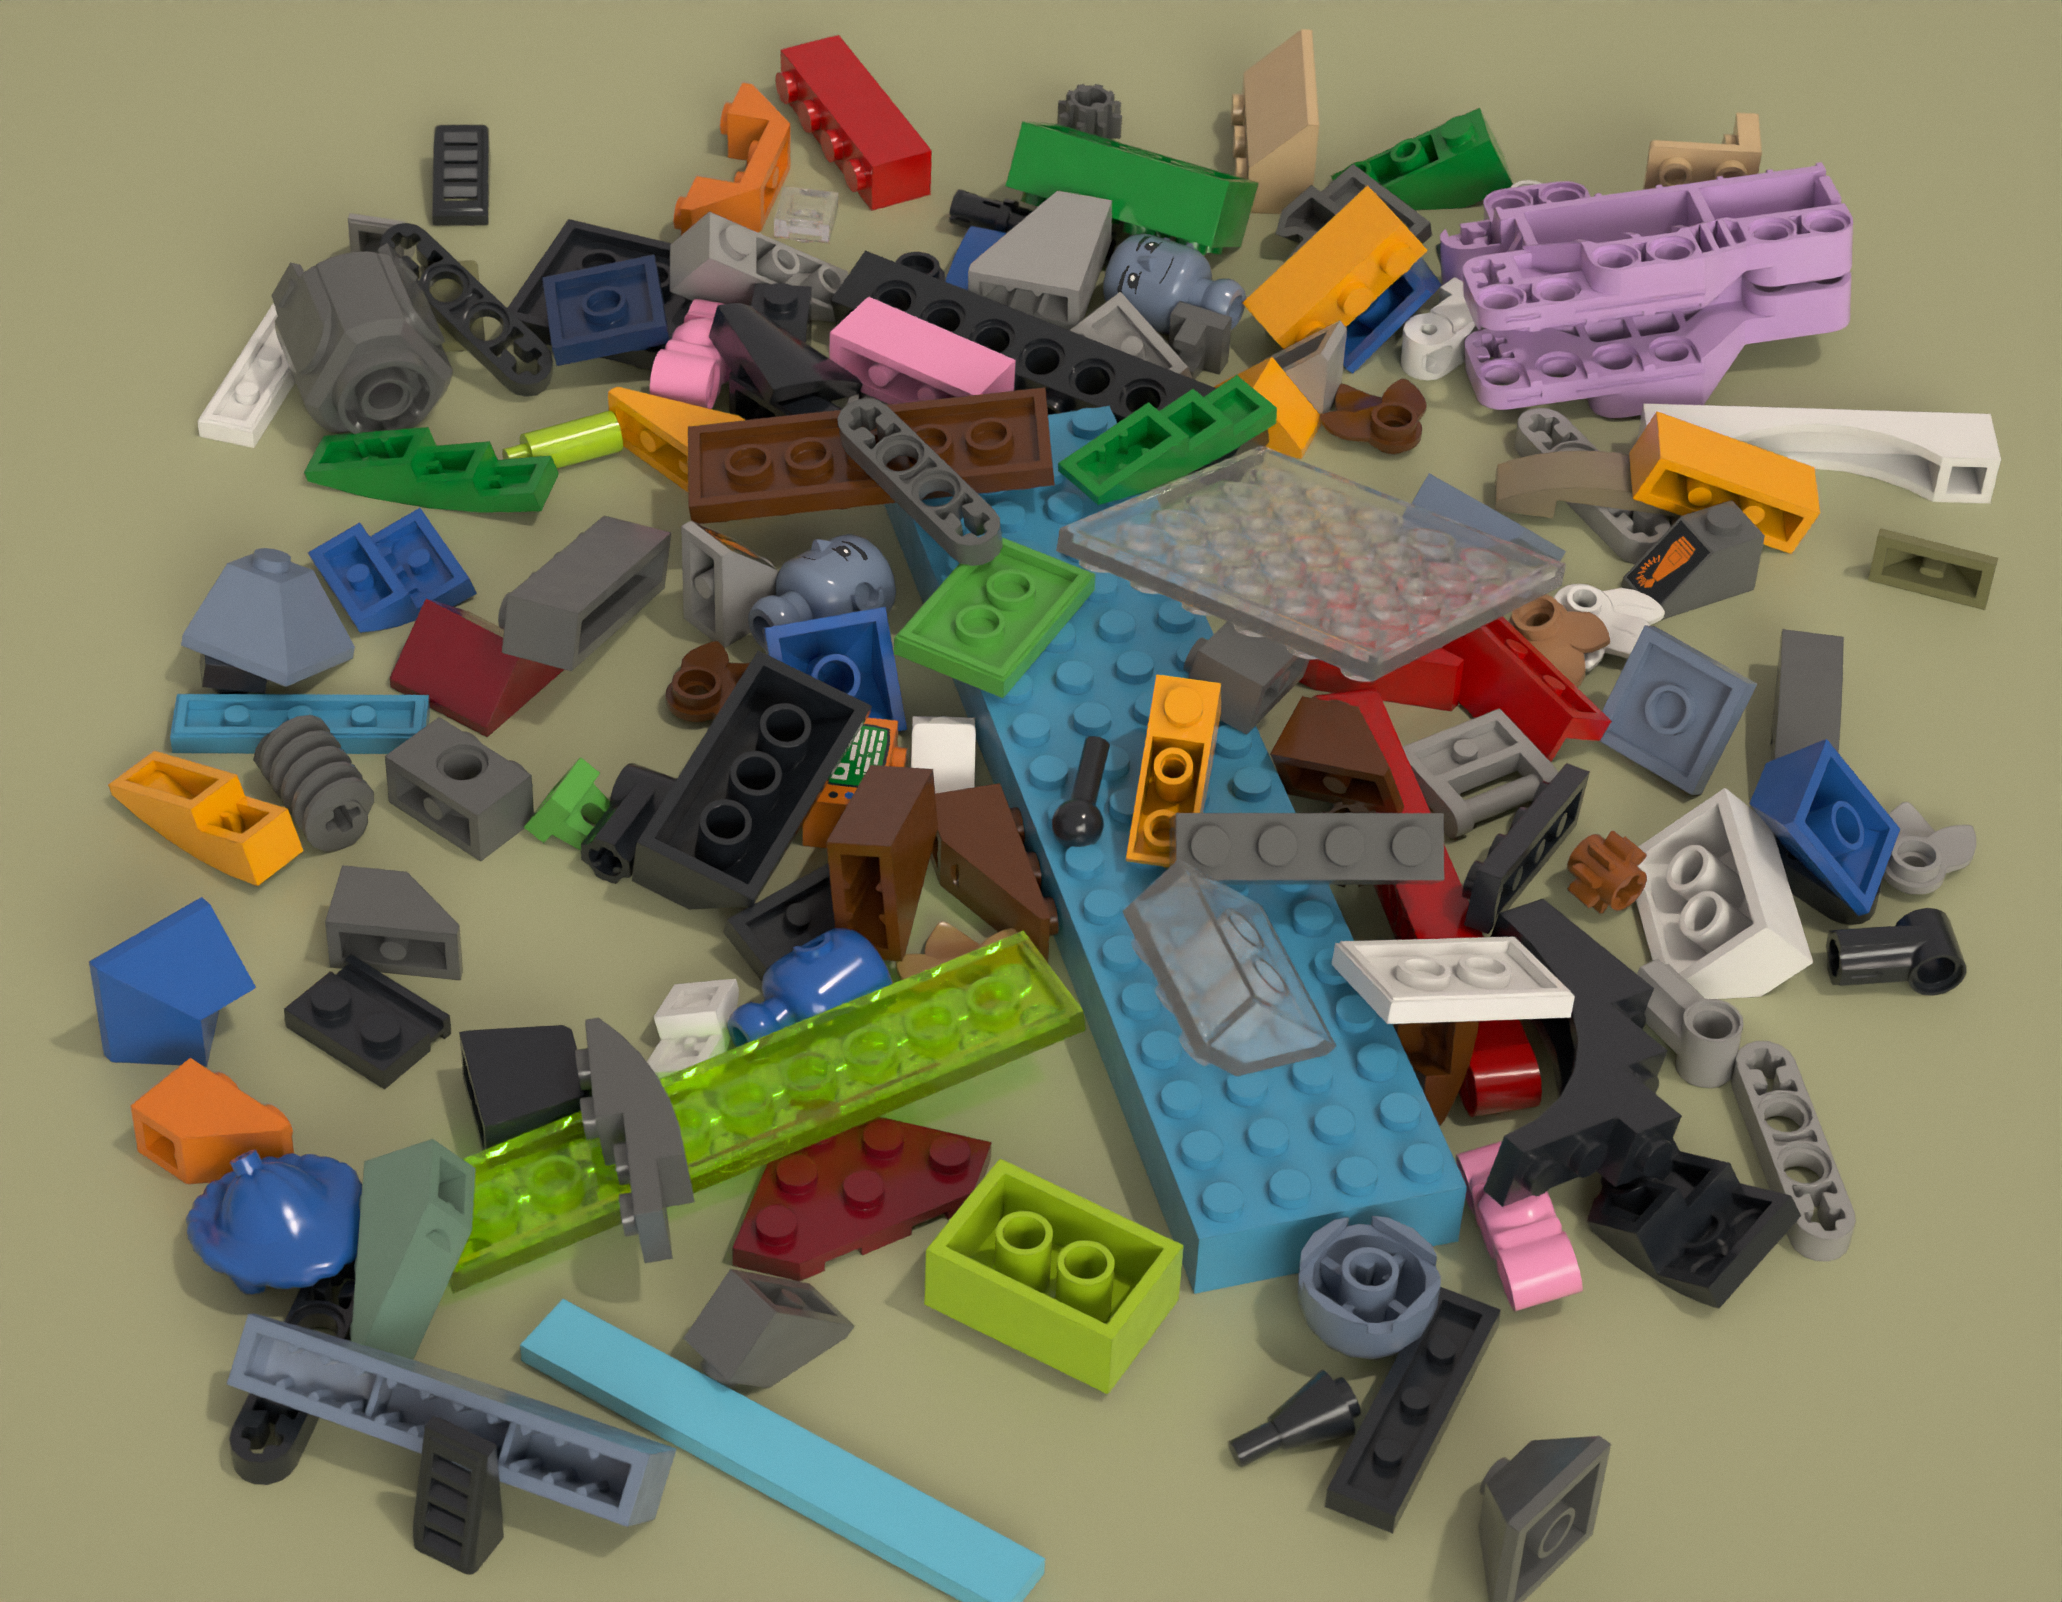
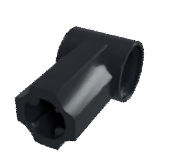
(633, 802)
(1914, 950)

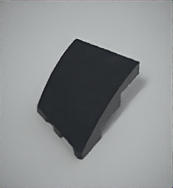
(1692, 1225)

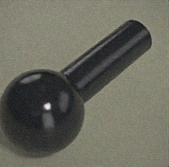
(1079, 819)

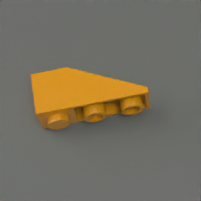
(1174, 763)

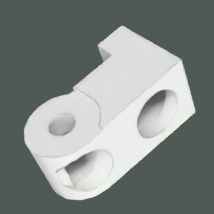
(1436, 340)

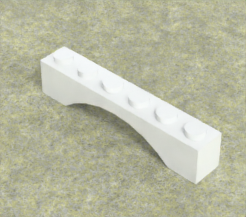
(1924, 452)

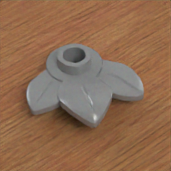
(1923, 855)

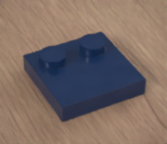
(605, 310)

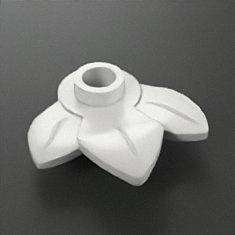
(1620, 609)

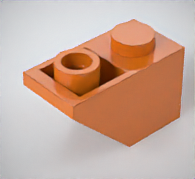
(202, 1122)

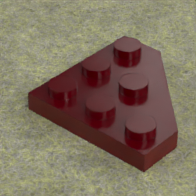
(855, 1194)

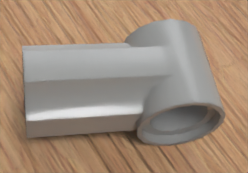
(1698, 1029)

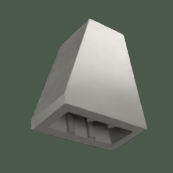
(1048, 259)

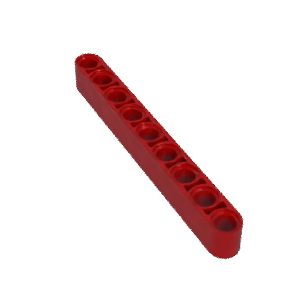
(1503, 1065)

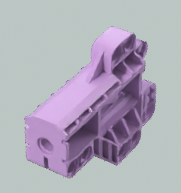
(1645, 286)

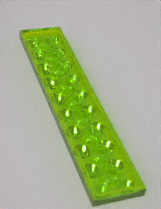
(777, 1097)

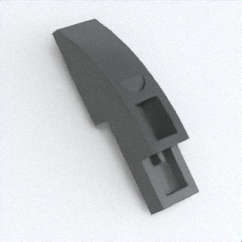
(635, 1133)

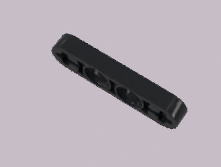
(471, 305)
(293, 1427)

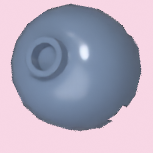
(1368, 1286)

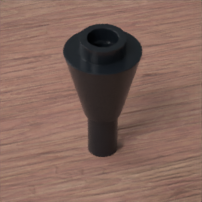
(1312, 1415)

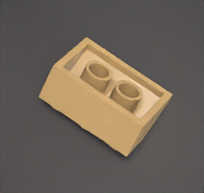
(1278, 124)

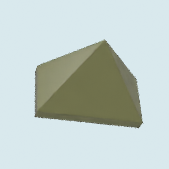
(1932, 569)

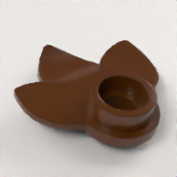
(1383, 422)
(703, 683)

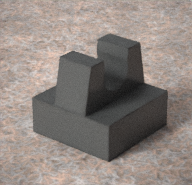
(1200, 338)

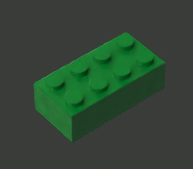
(1146, 188)

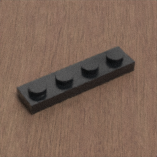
(1525, 849)
(1412, 1413)

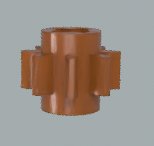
(1607, 872)

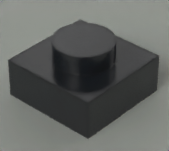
(229, 679)

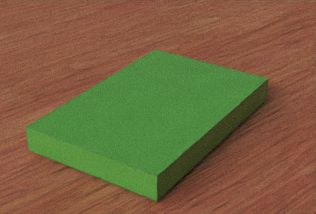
(995, 617)

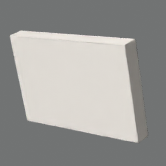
(1452, 980)

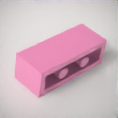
(912, 359)

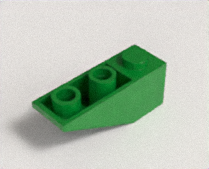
(1443, 166)

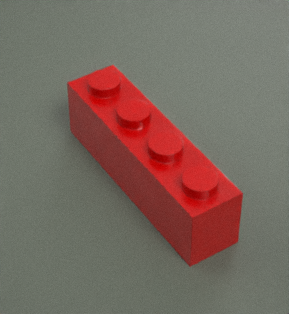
(855, 122)

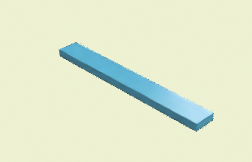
(781, 1458)

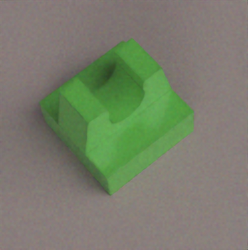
(566, 803)

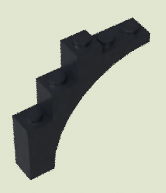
(1601, 1067)

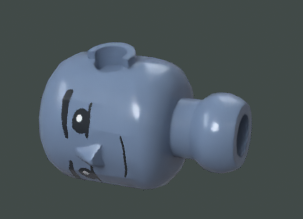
(1161, 273)
(826, 581)

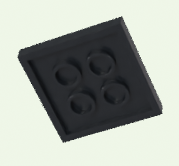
(588, 246)

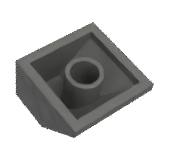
(1539, 1511)

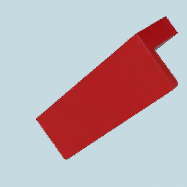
(1513, 676)

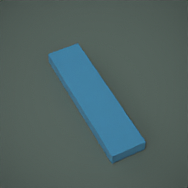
(241, 720)

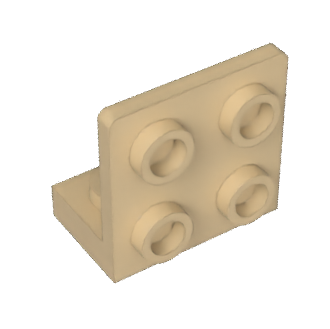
(1693, 162)

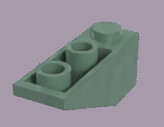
(409, 1242)

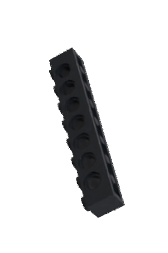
(1044, 353)

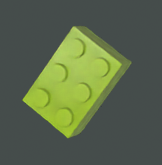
(1053, 1275)

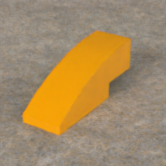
(209, 816)

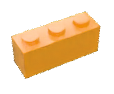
(1336, 271)
(1696, 468)

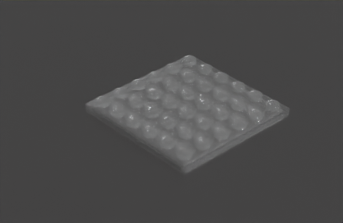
(1311, 561)

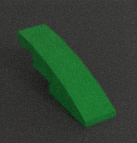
(1168, 443)
(414, 471)

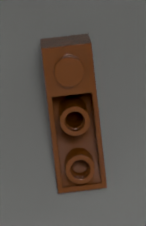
(985, 864)

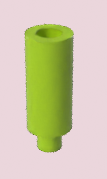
(571, 440)

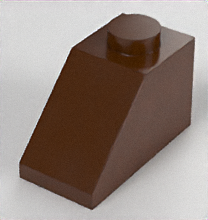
(1334, 757)

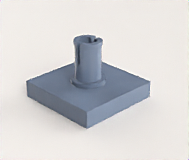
(1674, 709)

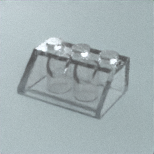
(1224, 974)

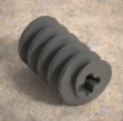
(316, 782)

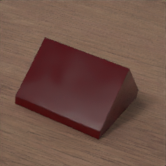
(463, 668)

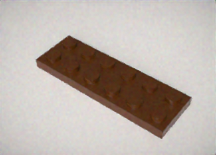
(801, 467)

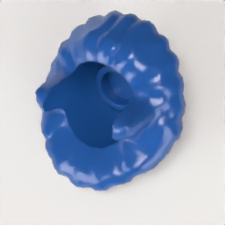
(278, 1221)

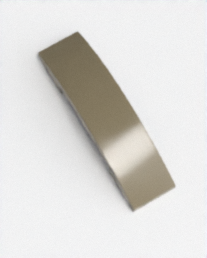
(1584, 477)

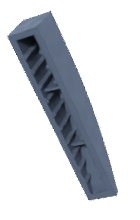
(395, 1397)

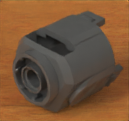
(361, 342)

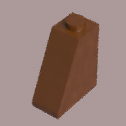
(883, 855)

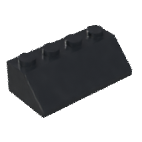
(747, 787)

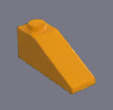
(658, 429)

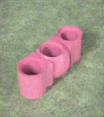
(690, 365)
(1523, 1237)

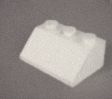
(1721, 902)

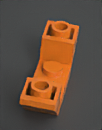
(762, 139)

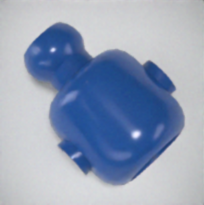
(809, 982)

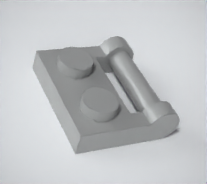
(1471, 757)

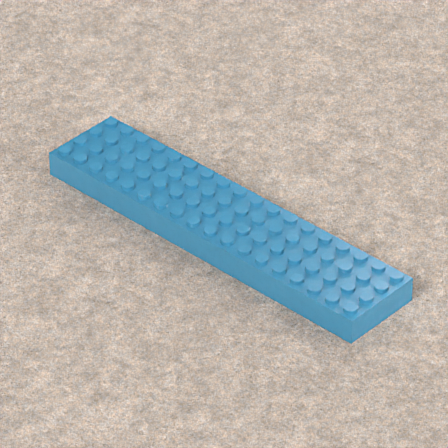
(1232, 1159)

